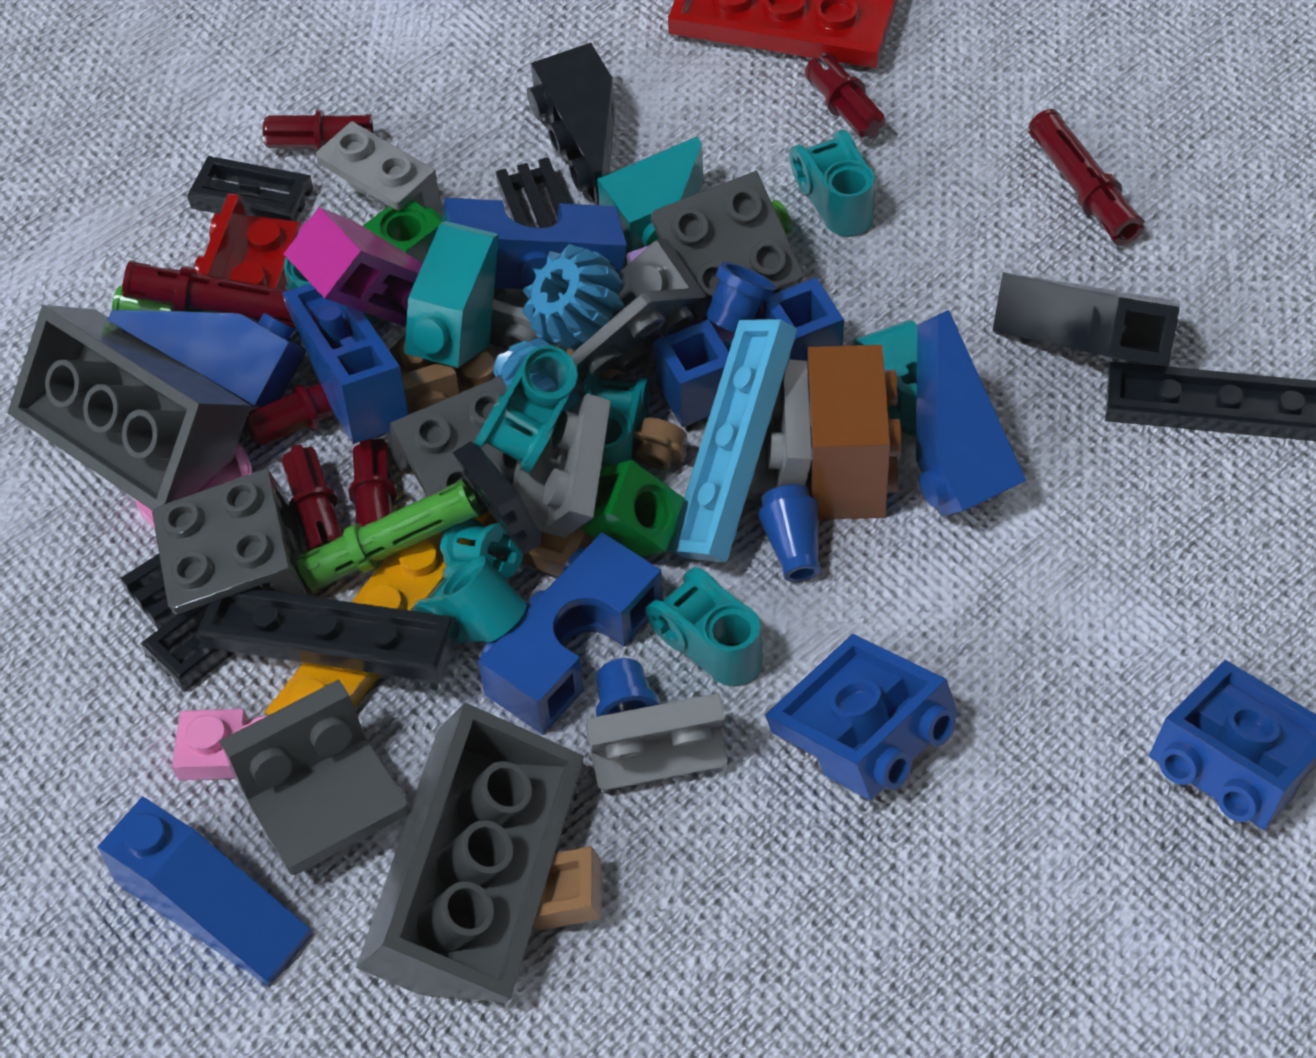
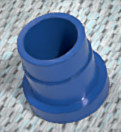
(737, 295)
(623, 687)

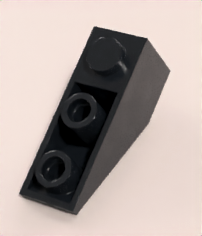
(579, 106)
(1087, 318)

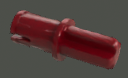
(845, 96)
(308, 130)
(289, 414)
(372, 488)
(311, 498)

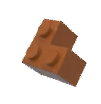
(851, 431)

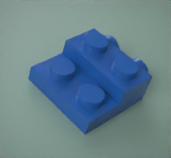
(866, 716)
(1238, 744)

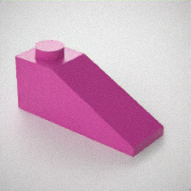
(354, 266)

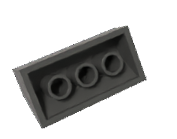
(125, 407)
(472, 860)

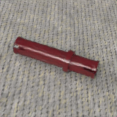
(1097, 191)
(195, 291)

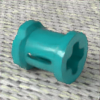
(485, 539)

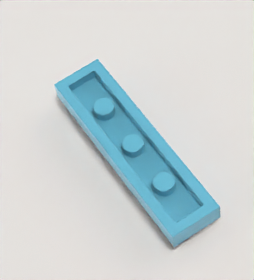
(733, 440)

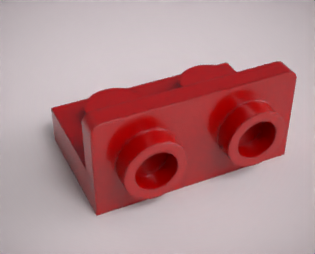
(247, 246)

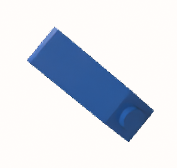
(227, 348)
(350, 362)
(958, 433)
(201, 891)

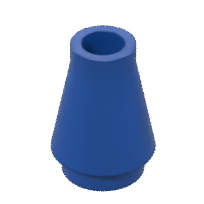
(792, 529)

